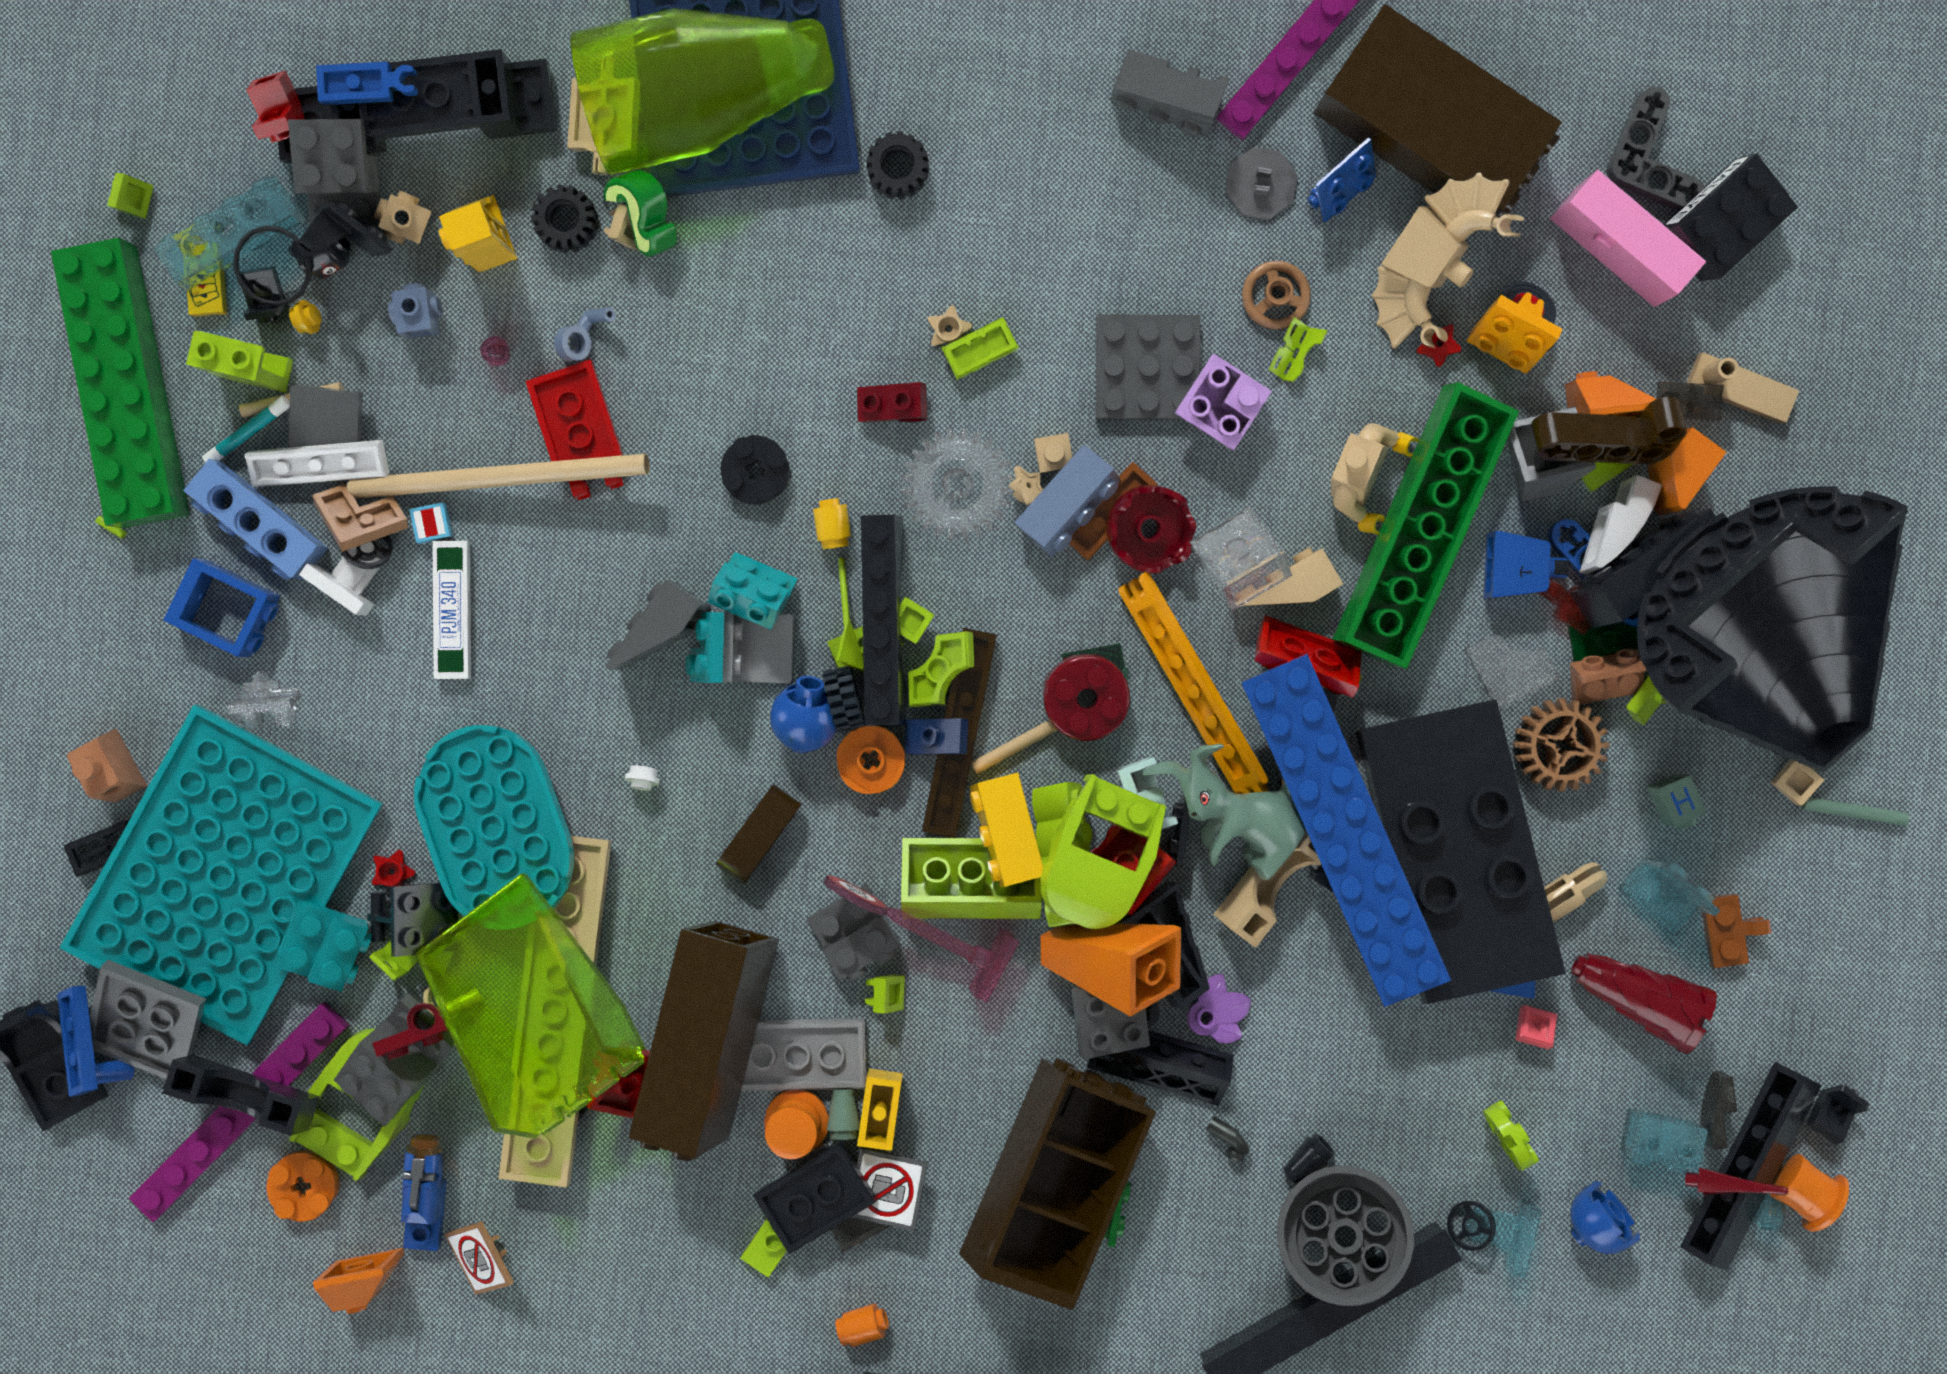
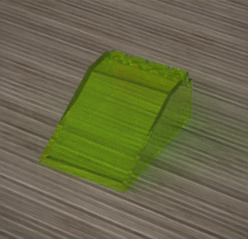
(528, 1011)

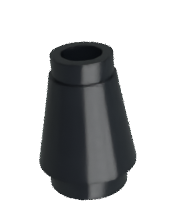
(1310, 1157)

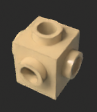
(416, 221)

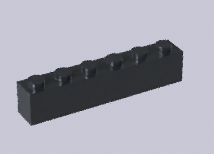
(1752, 1157)

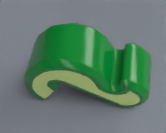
(646, 210)

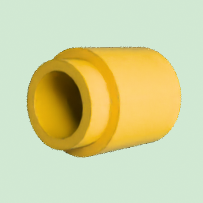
(832, 524)

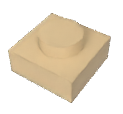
(1052, 452)
(1797, 782)

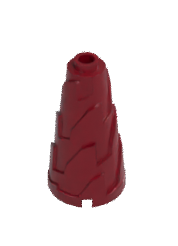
(1658, 1002)

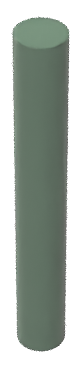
(1856, 811)

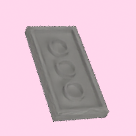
(807, 1055)

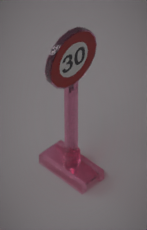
(989, 962)

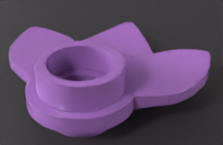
(1223, 1011)

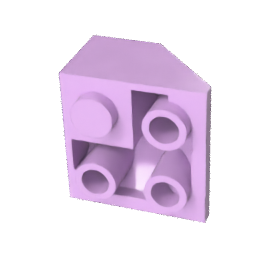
(1223, 402)

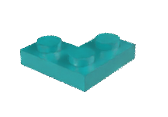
(706, 662)

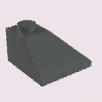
(1536, 476)

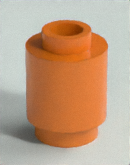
(862, 1325)

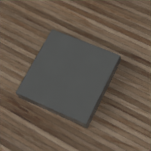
(324, 416)

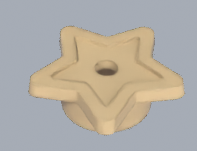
(940, 323)
(1026, 485)

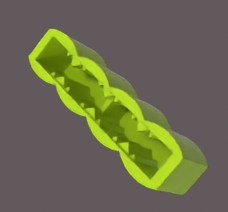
(1049, 809)

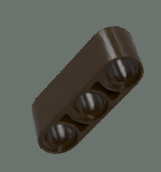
(758, 834)

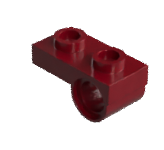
(892, 403)
(397, 1044)

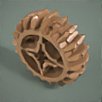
(1567, 733)

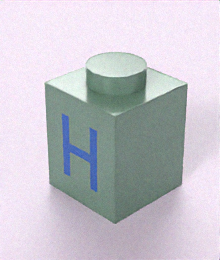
(1677, 801)

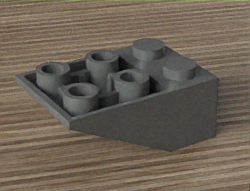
(665, 620)

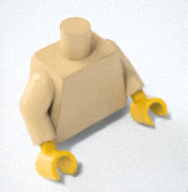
(1359, 470)

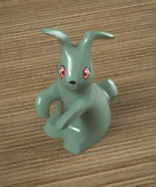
(1262, 819)

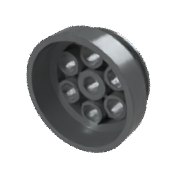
(1373, 1196)

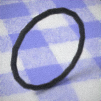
(239, 278)

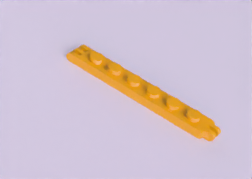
(1193, 684)

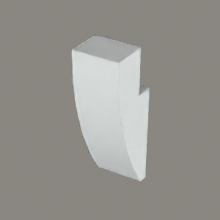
(1620, 522)

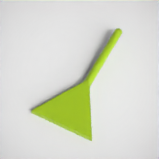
(849, 650)

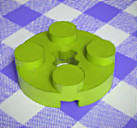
(1512, 1137)

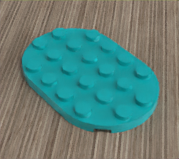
(491, 817)

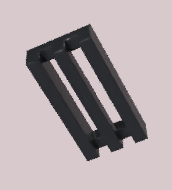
(76, 859)

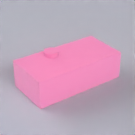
(1627, 239)

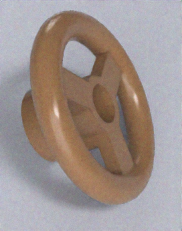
(1275, 282)

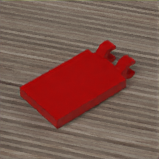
(575, 419)

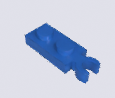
(362, 82)

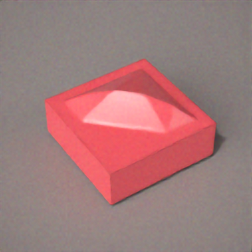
(1536, 1027)

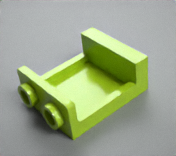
(239, 361)

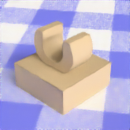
(621, 227)

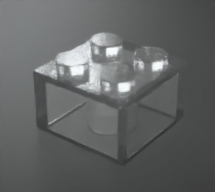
(1241, 558)

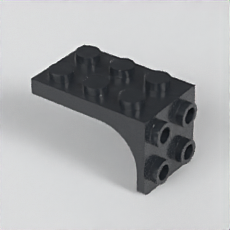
(35, 1058)

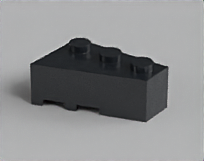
(1167, 908)

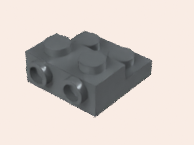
(853, 937)

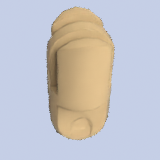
(1571, 890)

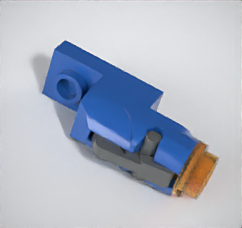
(423, 1193)

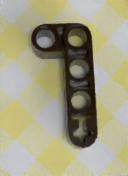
(1611, 437)

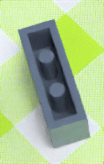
(1068, 501)

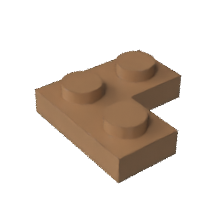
(355, 524)

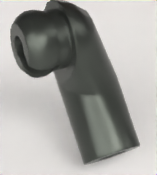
(1231, 1136)

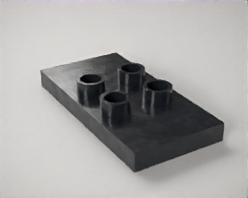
(1464, 846)

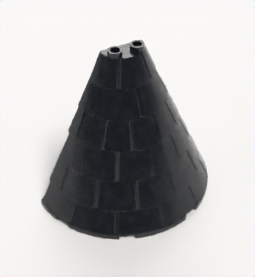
(1779, 620)

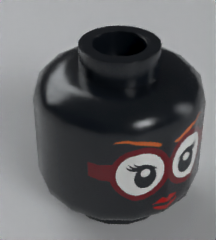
(329, 259)

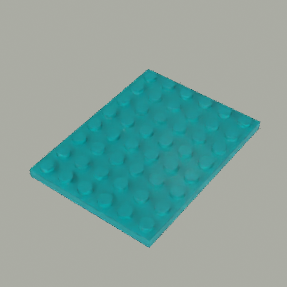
(219, 867)

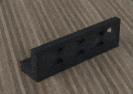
(1174, 1056)

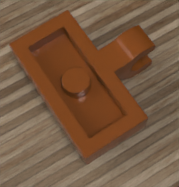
(1727, 932)

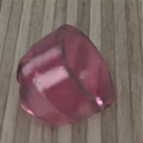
(496, 346)

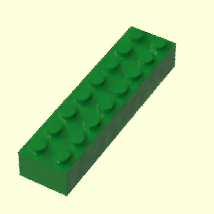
(120, 383)
(1425, 525)

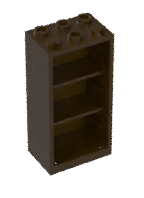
(1436, 111)
(703, 1039)
(1057, 1183)

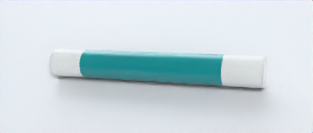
(248, 429)

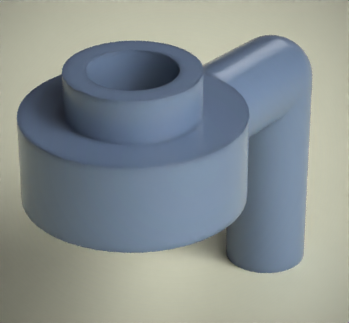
(579, 334)

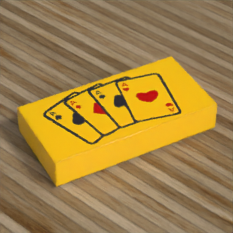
(210, 295)

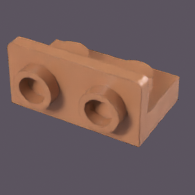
(1606, 676)

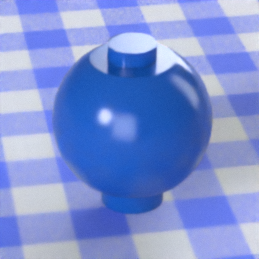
(803, 716)

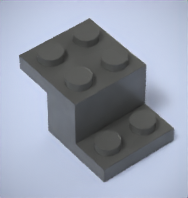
(334, 166)
(385, 1084)

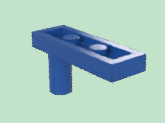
(80, 1064)

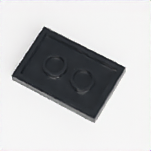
(815, 1197)

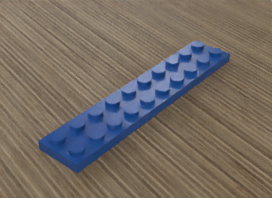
(1345, 830)

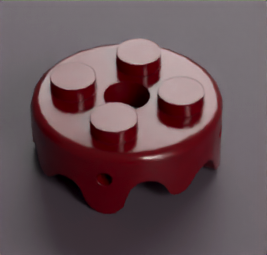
(1173, 534)
(1081, 673)

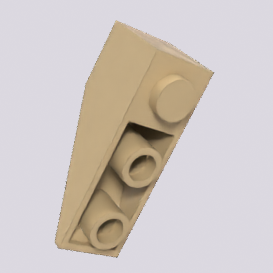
(1310, 580)

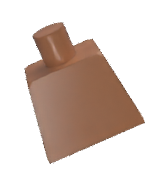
(105, 766)

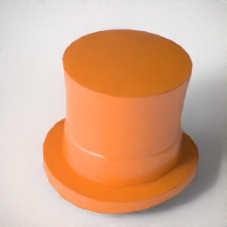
(795, 1123)
(1812, 1193)

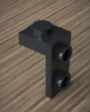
(1177, 844)

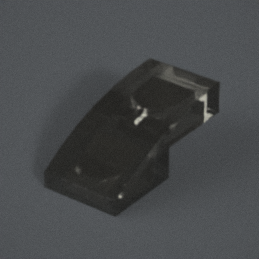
(1717, 1100)

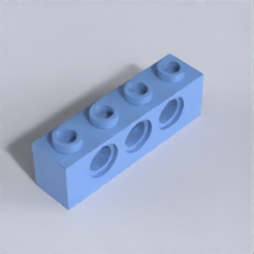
(217, 480)

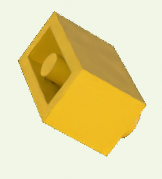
(880, 1109)

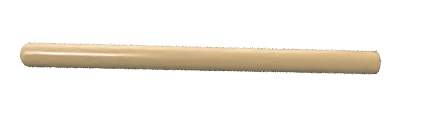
(500, 476)

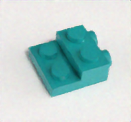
(751, 590)
(322, 945)

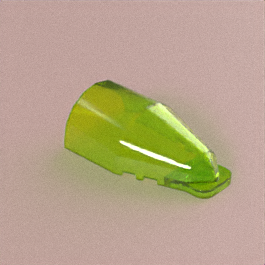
(690, 80)

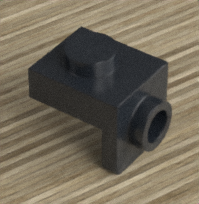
(265, 284)
(1835, 1112)

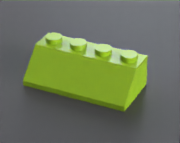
(954, 882)

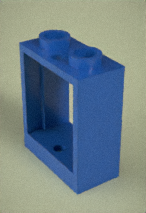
(191, 593)

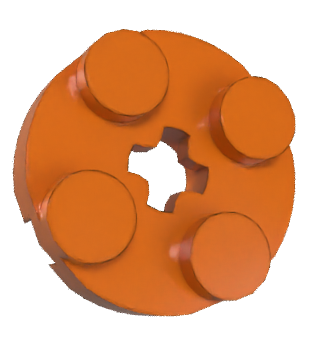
(852, 764)
(289, 1201)

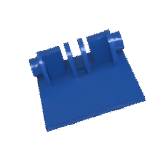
(1344, 181)

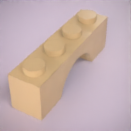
(1251, 902)

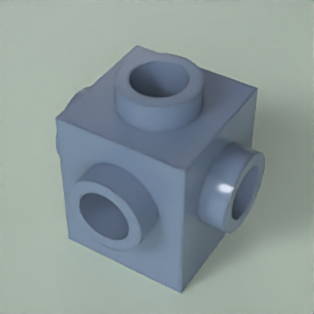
(415, 311)

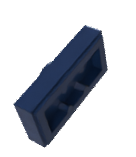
(936, 736)

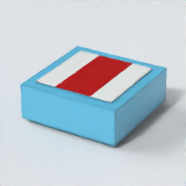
(431, 523)

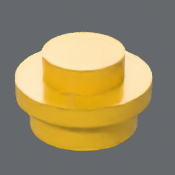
(305, 317)

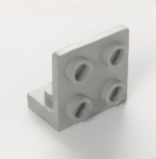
(756, 652)

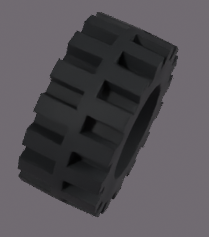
(891, 144)

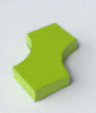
(931, 681)

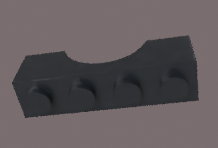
(268, 1101)

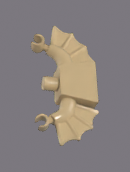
(1432, 251)

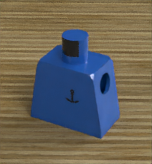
(1519, 565)

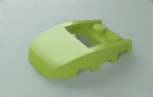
(1086, 885)
(335, 1140)

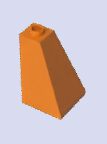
(1118, 964)

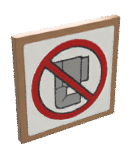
(479, 1257)

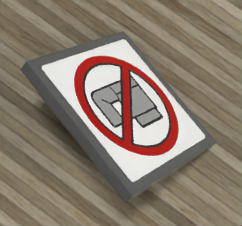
(897, 1185)

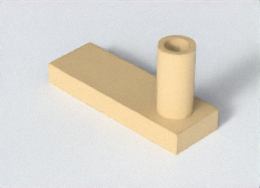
(1745, 388)

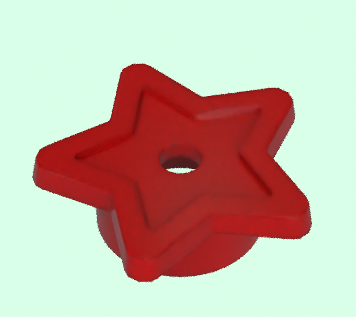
(1439, 354)
(384, 864)

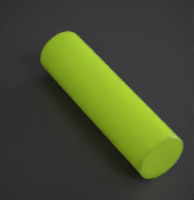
(117, 531)

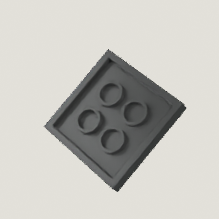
(1145, 365)
(143, 1019)

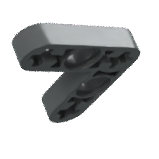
(1642, 165)

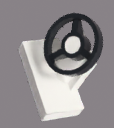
(350, 575)

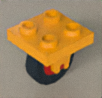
(1518, 326)

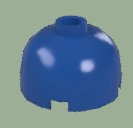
(1601, 1221)

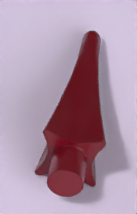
(1717, 1183)

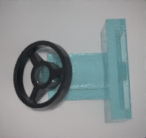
(1501, 1230)

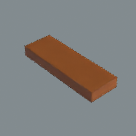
(1093, 535)

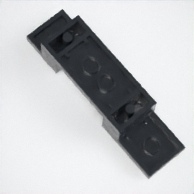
(452, 95)

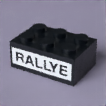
(1732, 215)

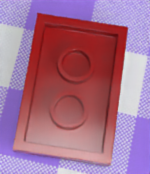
(1334, 663)

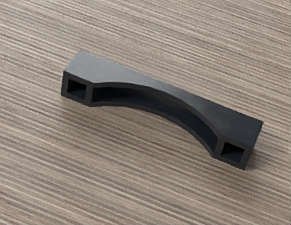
(881, 577)

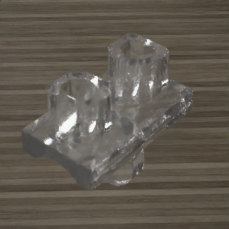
(264, 696)

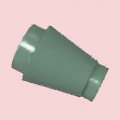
(843, 1115)

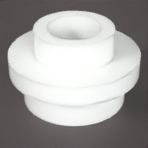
(642, 777)

